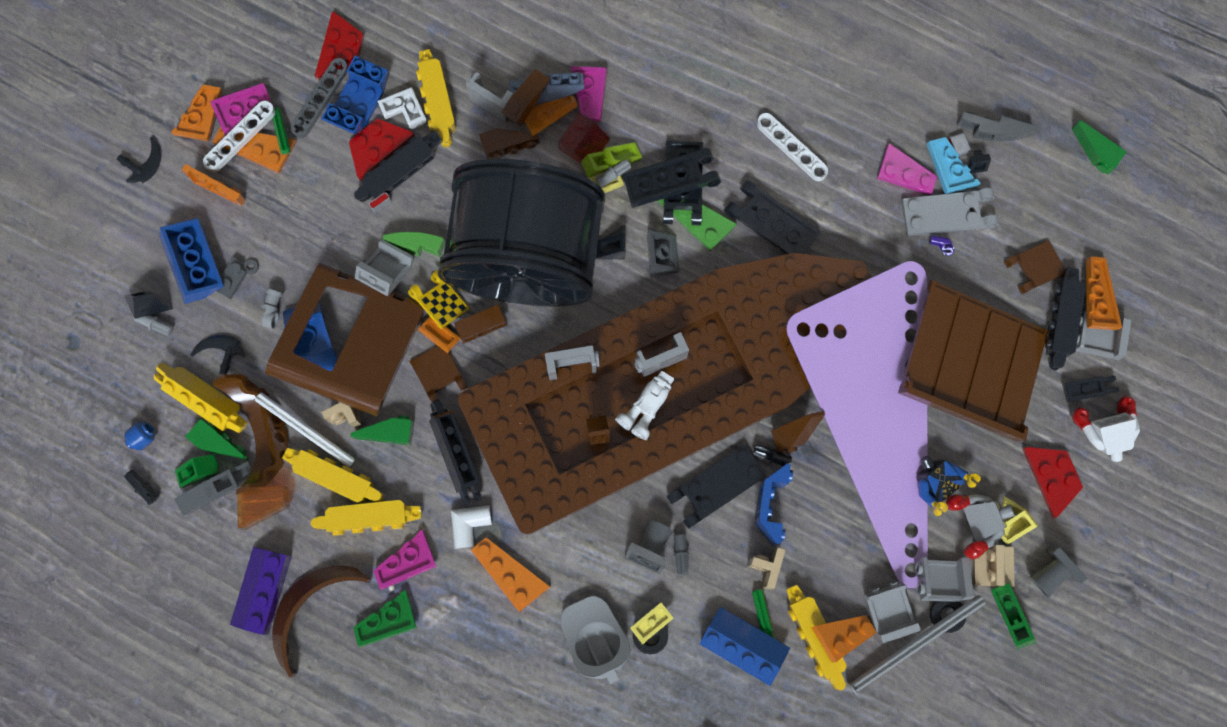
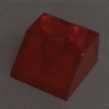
(582, 138)

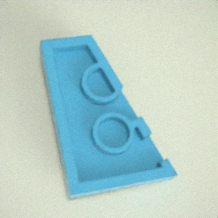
(951, 171)

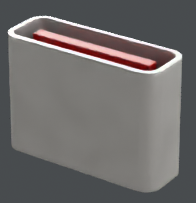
(960, 144)
(380, 202)

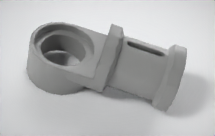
(270, 304)

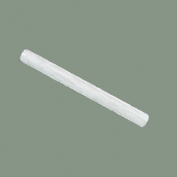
(304, 429)

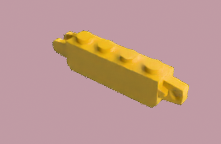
(437, 97)
(200, 397)
(332, 477)
(366, 516)
(807, 614)

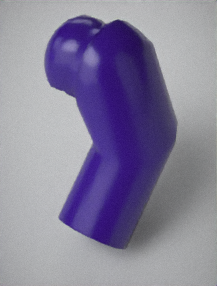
(944, 244)

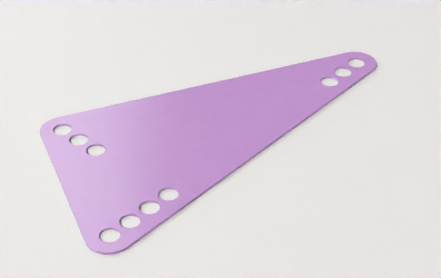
(858, 389)

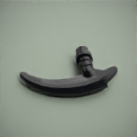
(148, 169)
(225, 343)

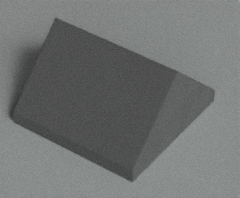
(662, 253)

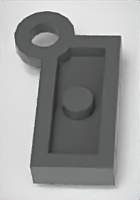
(234, 276)

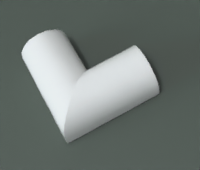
(403, 102)
(463, 522)

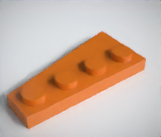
(261, 149)
(1100, 296)
(513, 578)

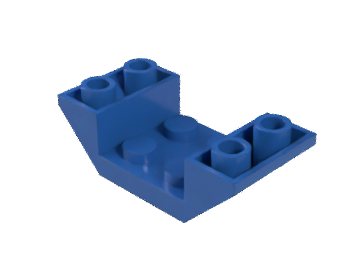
(358, 96)
(315, 341)
(772, 531)

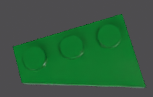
(387, 622)

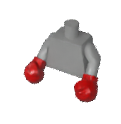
(984, 518)

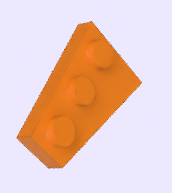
(548, 112)
(843, 636)

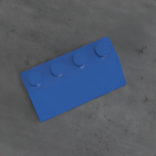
(190, 260)
(745, 646)

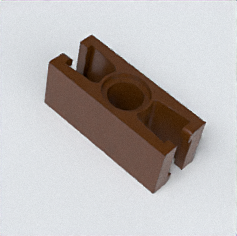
(480, 324)

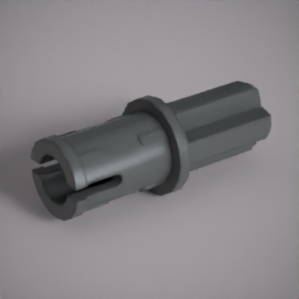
(681, 554)

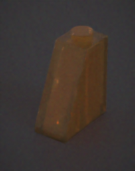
(261, 504)

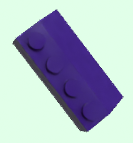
(260, 591)

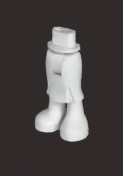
(647, 404)

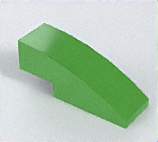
(416, 242)

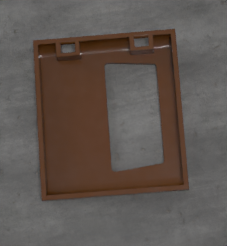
(370, 353)

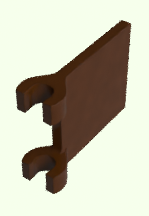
(1038, 264)
(436, 371)

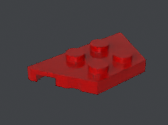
(341, 42)
(376, 144)
(1054, 476)

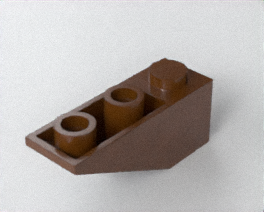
(503, 142)

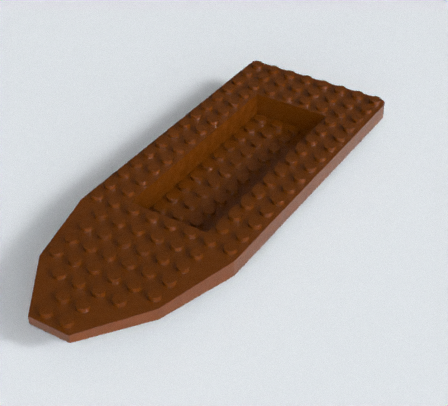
(732, 378)

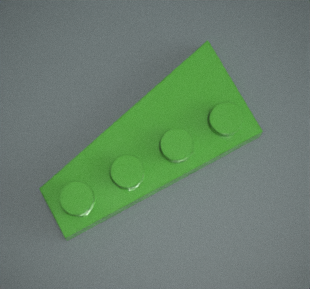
(712, 229)

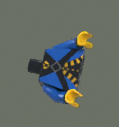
(941, 480)

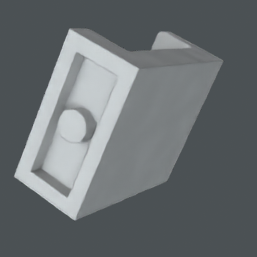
(485, 98)
(384, 268)
(1103, 342)
(571, 357)
(670, 357)
(944, 580)
(891, 612)

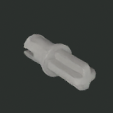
(613, 173)
(154, 323)

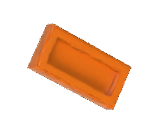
(441, 337)

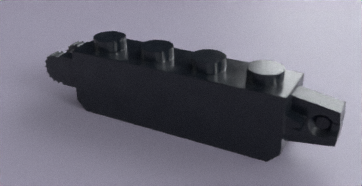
(399, 167)
(1065, 318)
(454, 452)

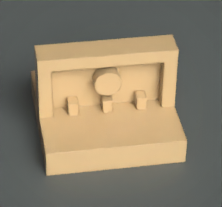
(338, 413)
(770, 567)
(994, 567)

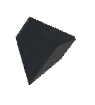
(612, 245)
(145, 304)

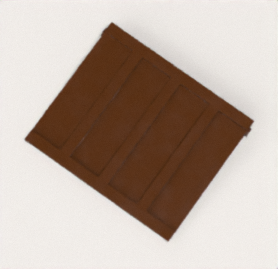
(974, 362)

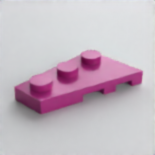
(592, 96)
(236, 106)
(905, 172)
(408, 562)

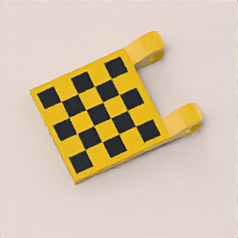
(440, 302)

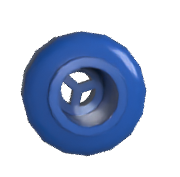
(139, 435)

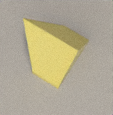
(1018, 524)

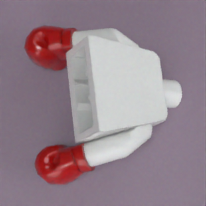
(1112, 433)

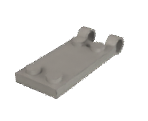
(947, 212)

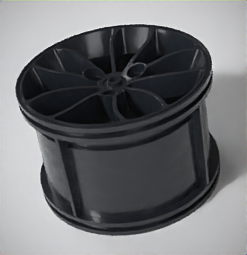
(522, 233)

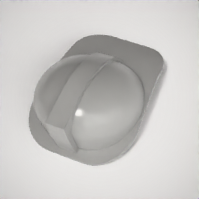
(595, 639)

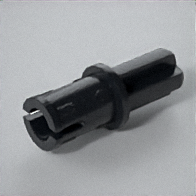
(772, 455)
(140, 486)

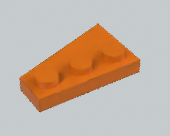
(200, 117)
(213, 185)

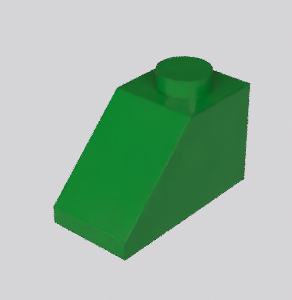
(196, 470)

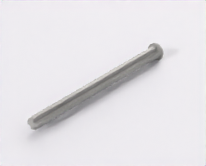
(916, 644)

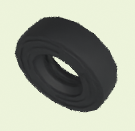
(935, 613)
(653, 648)

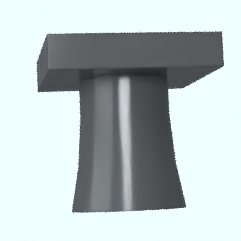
(649, 551)
(1056, 572)

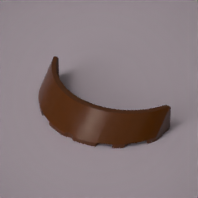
(268, 430)
(295, 599)

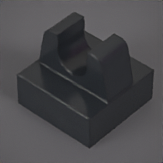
(979, 162)

